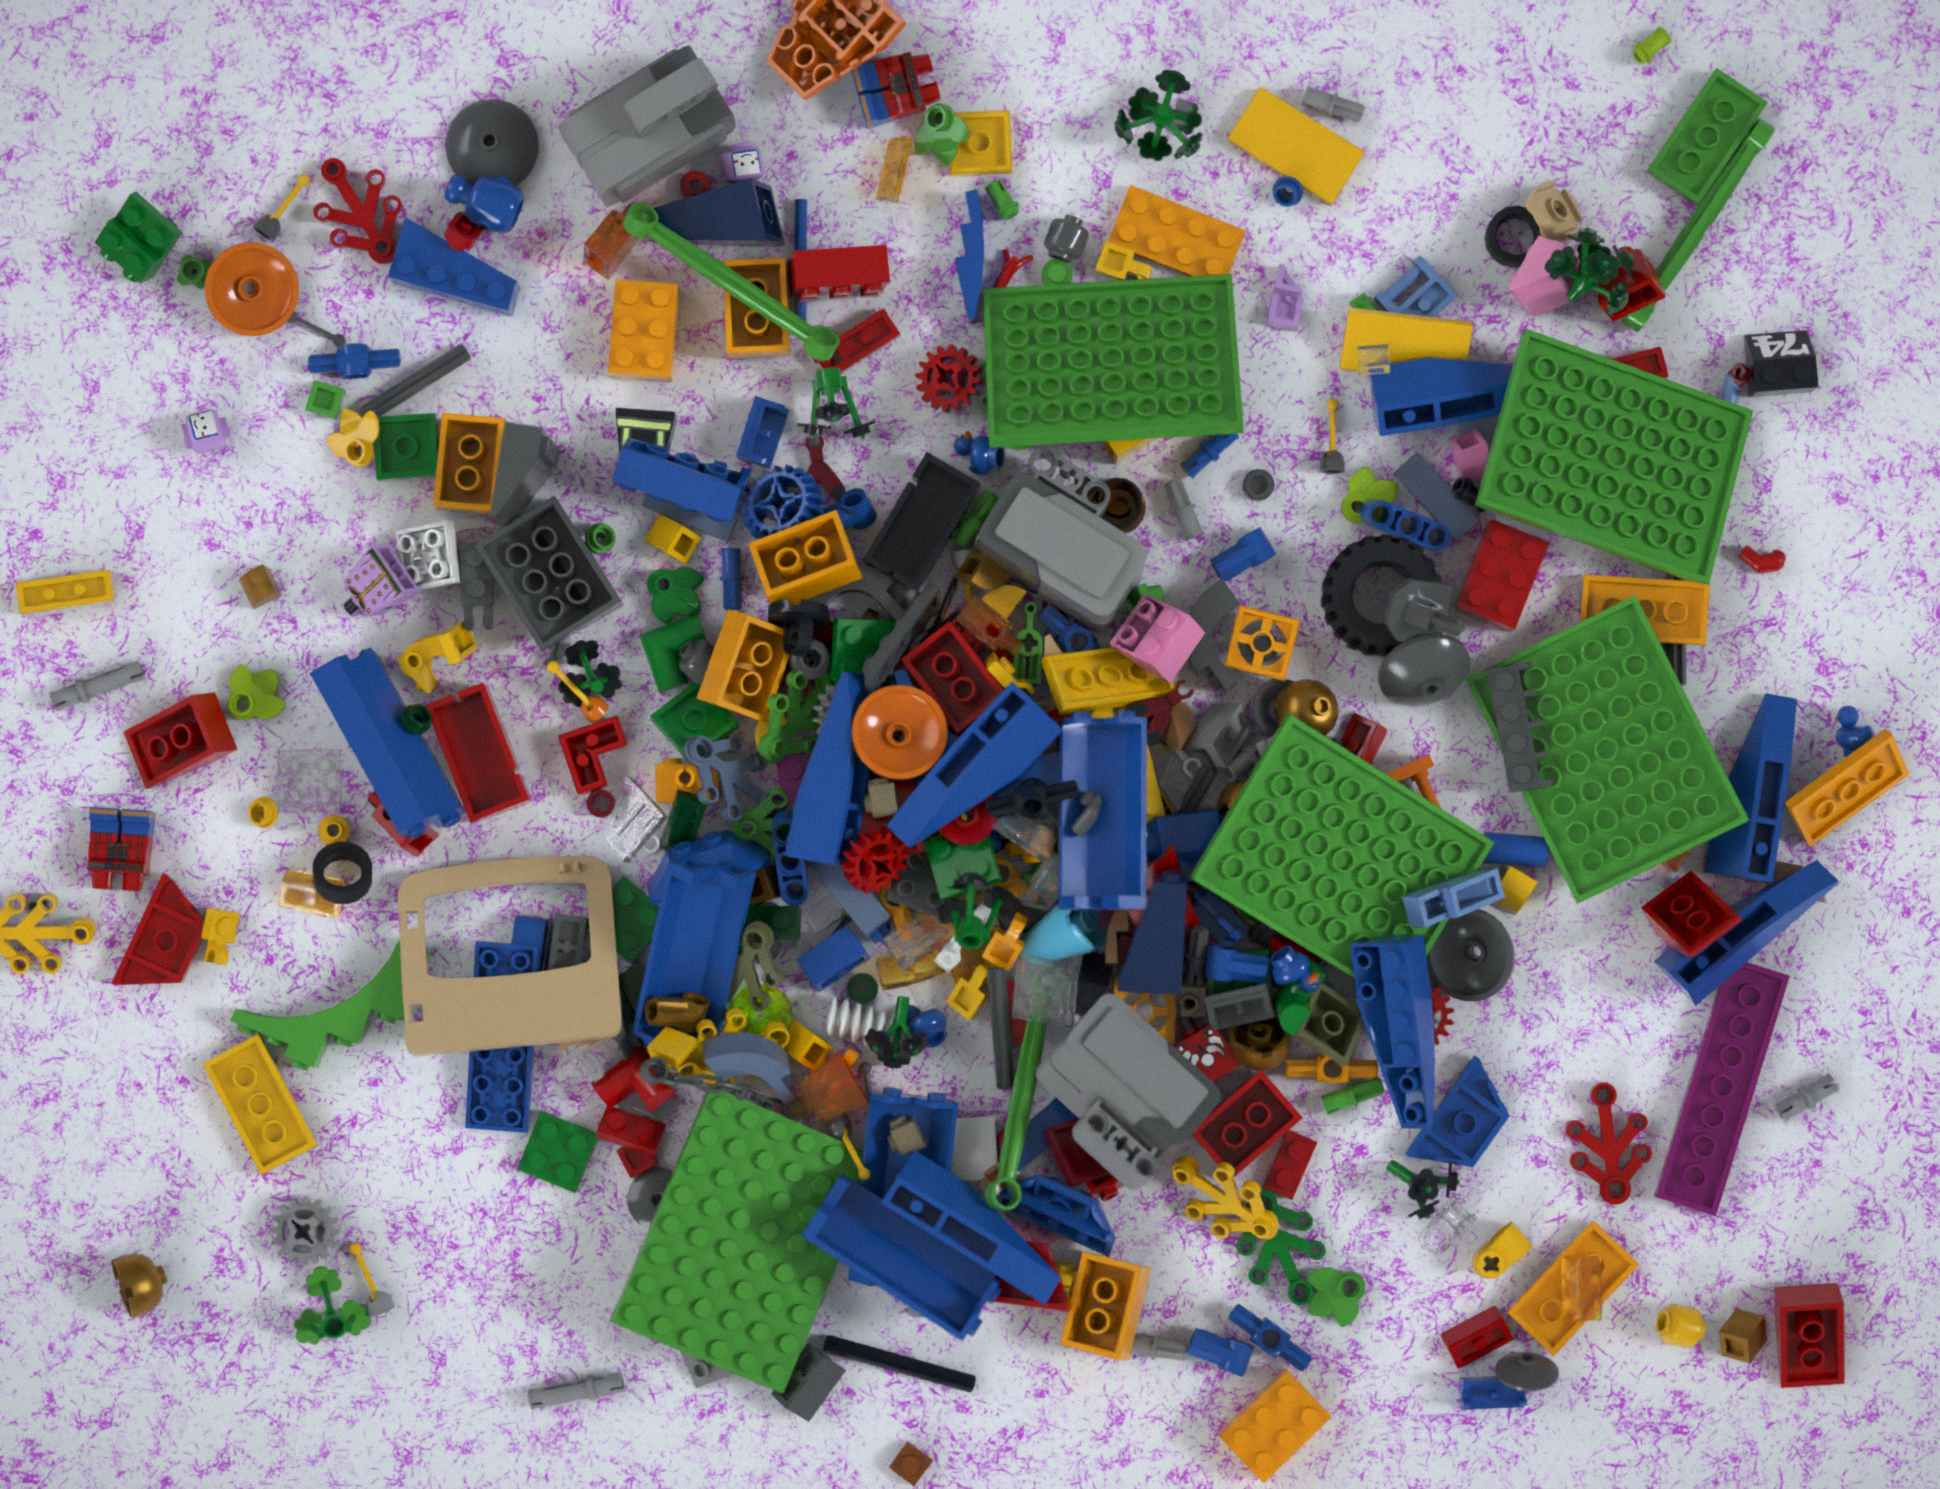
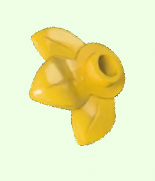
(354, 434)

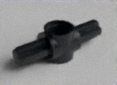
(1032, 798)

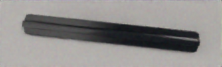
(899, 1363)

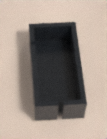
(922, 522)

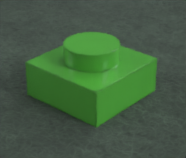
(325, 399)

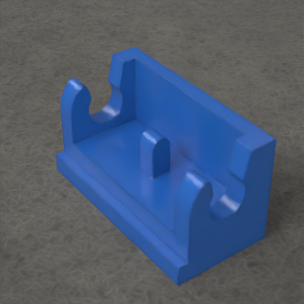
(762, 432)
(833, 958)
(1488, 1393)

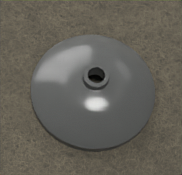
(514, 146)
(1424, 669)
(1461, 971)

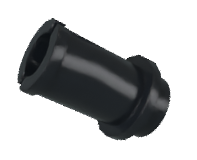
(1465, 489)

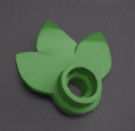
(941, 137)
(1332, 1298)

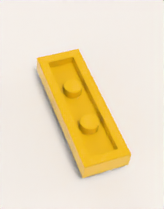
(65, 592)

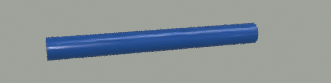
(800, 243)

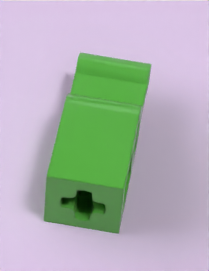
(1034, 656)

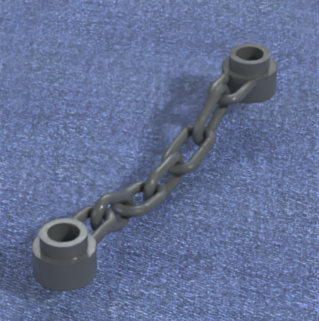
(661, 1072)

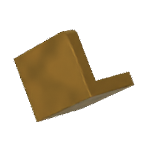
(1742, 1336)

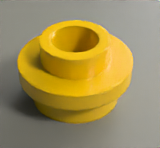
(263, 812)
(344, 829)

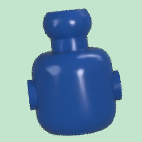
(488, 202)

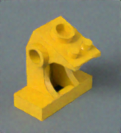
(417, 658)

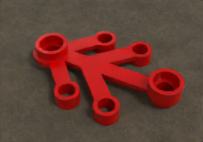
(362, 215)
(1609, 1148)

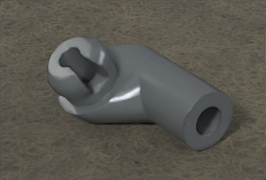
(1089, 815)

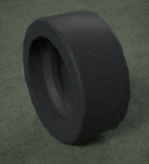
(1491, 241)
(342, 851)

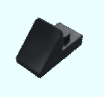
(1092, 981)

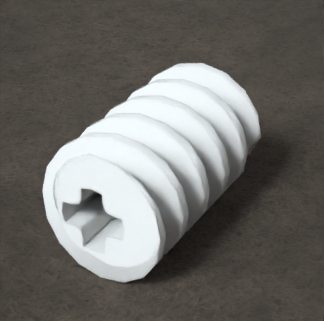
(855, 1021)

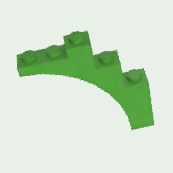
(347, 1020)

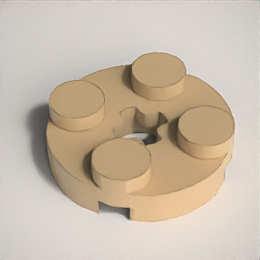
(1554, 211)

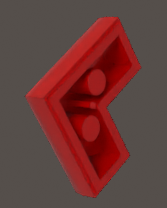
(582, 751)
(625, 1079)

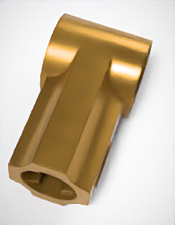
(678, 1012)

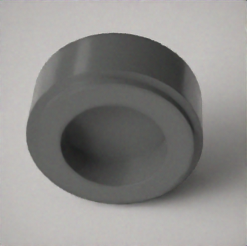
(1258, 485)

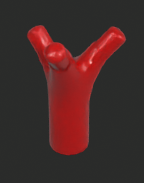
(1009, 268)

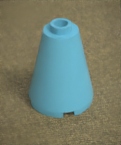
(1064, 935)

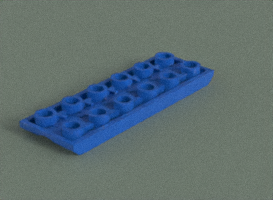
(502, 1077)

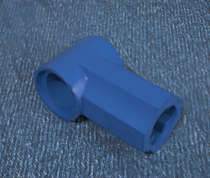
(854, 509)
(1249, 551)
(1227, 963)
(1227, 1353)

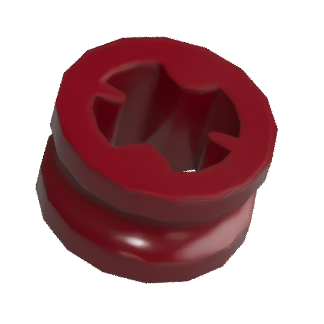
(597, 812)

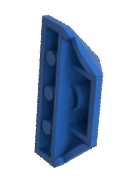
(1187, 832)
(710, 848)
(1062, 1211)

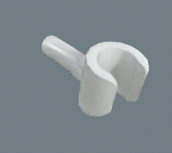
(1184, 758)
(658, 850)

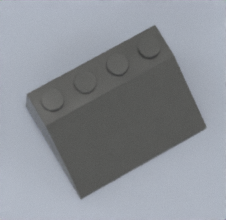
(522, 469)
(549, 574)

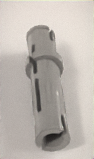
(98, 685)
(576, 1390)

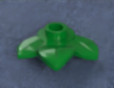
(678, 596)

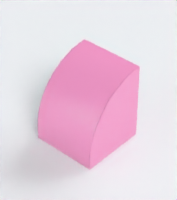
(1469, 453)

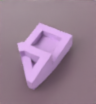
(1285, 302)

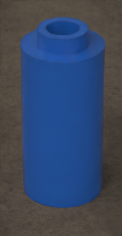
(1517, 850)

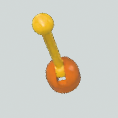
(592, 706)

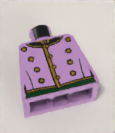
(378, 583)

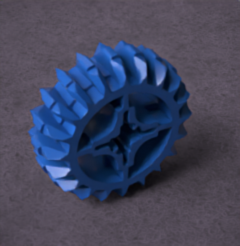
(772, 493)

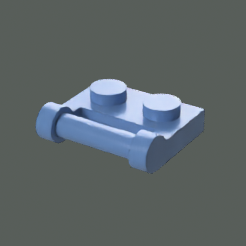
(1427, 300)

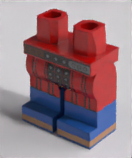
(892, 89)
(121, 845)

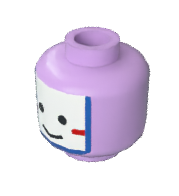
(742, 162)
(205, 431)

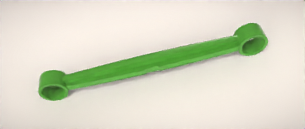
(1705, 215)
(818, 341)
(1018, 1116)

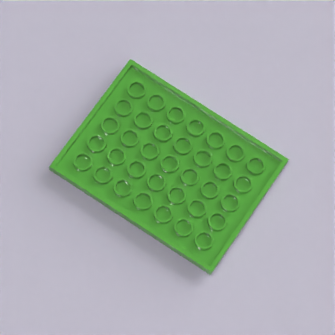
(1112, 361)
(1614, 457)
(1621, 749)
(1332, 847)
(726, 1246)

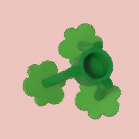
(332, 1322)

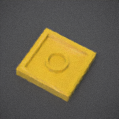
(987, 145)

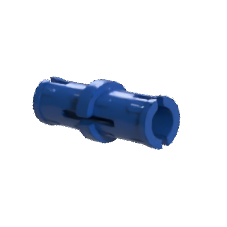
(1208, 452)

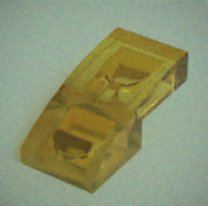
(894, 977)

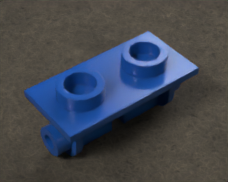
(1218, 917)

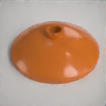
(273, 293)
(904, 711)

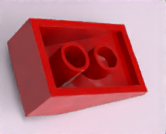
(180, 739)
(1689, 915)
(1809, 1334)

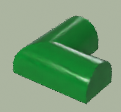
(663, 649)
(1293, 1003)

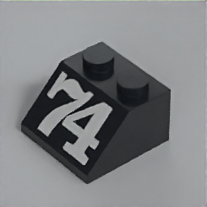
(1780, 363)

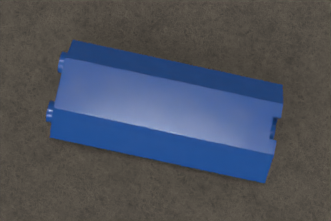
(392, 757)
(1110, 861)
(696, 937)
(936, 1121)
(902, 1258)

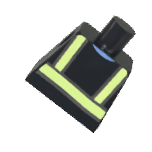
(646, 425)

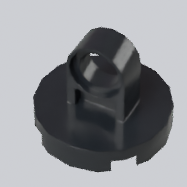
(798, 622)

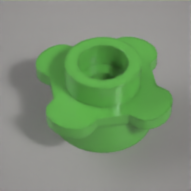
(187, 265)

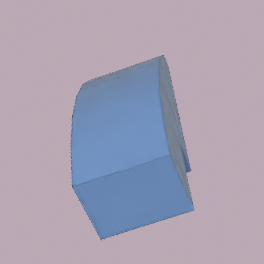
(1453, 898)

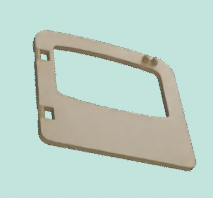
(517, 1008)

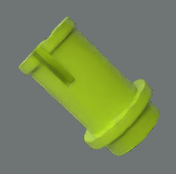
(1644, 51)

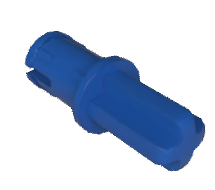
(731, 578)

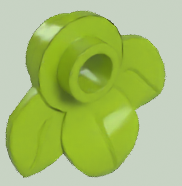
(1364, 487)
(259, 692)

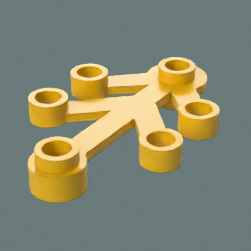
(28, 933)
(697, 1061)
(1256, 1220)

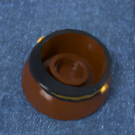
(1125, 505)

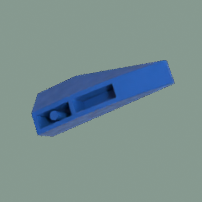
(1436, 393)
(979, 764)
(834, 784)
(1761, 786)
(1763, 919)
(1399, 1020)
(964, 1221)

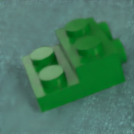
(138, 239)

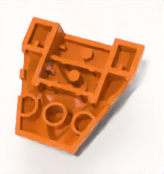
(831, 40)

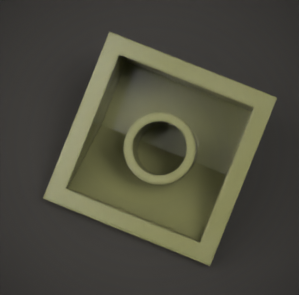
(1332, 1025)

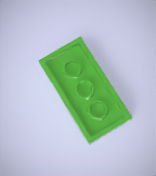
(1706, 136)

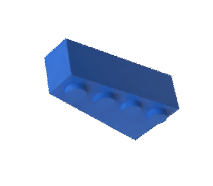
(432, 266)
(681, 479)

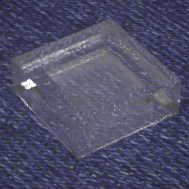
(1373, 359)
(928, 993)

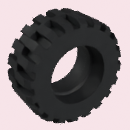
(1342, 575)

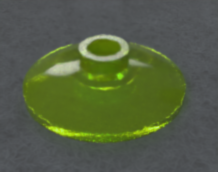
(778, 1010)

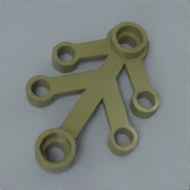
(746, 969)

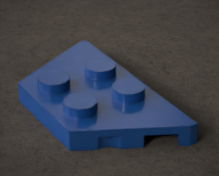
(1463, 1120)

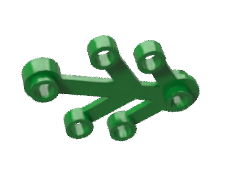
(1279, 1245)

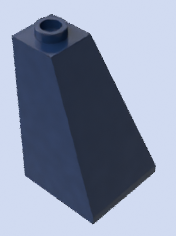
(726, 216)
(1157, 944)

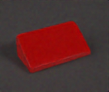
(1363, 737)
(1476, 1337)

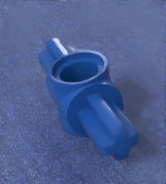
(354, 361)
(1064, 629)
(1256, 1327)

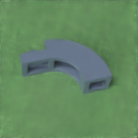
(751, 1055)

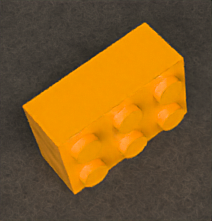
(644, 330)
(747, 330)
(467, 462)
(808, 567)
(745, 666)
(1105, 1306)
(1274, 1425)

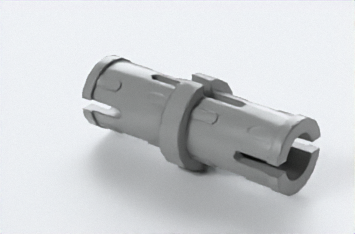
(1806, 1097)

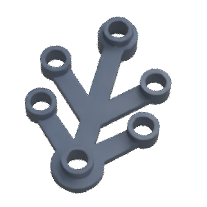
(727, 773)

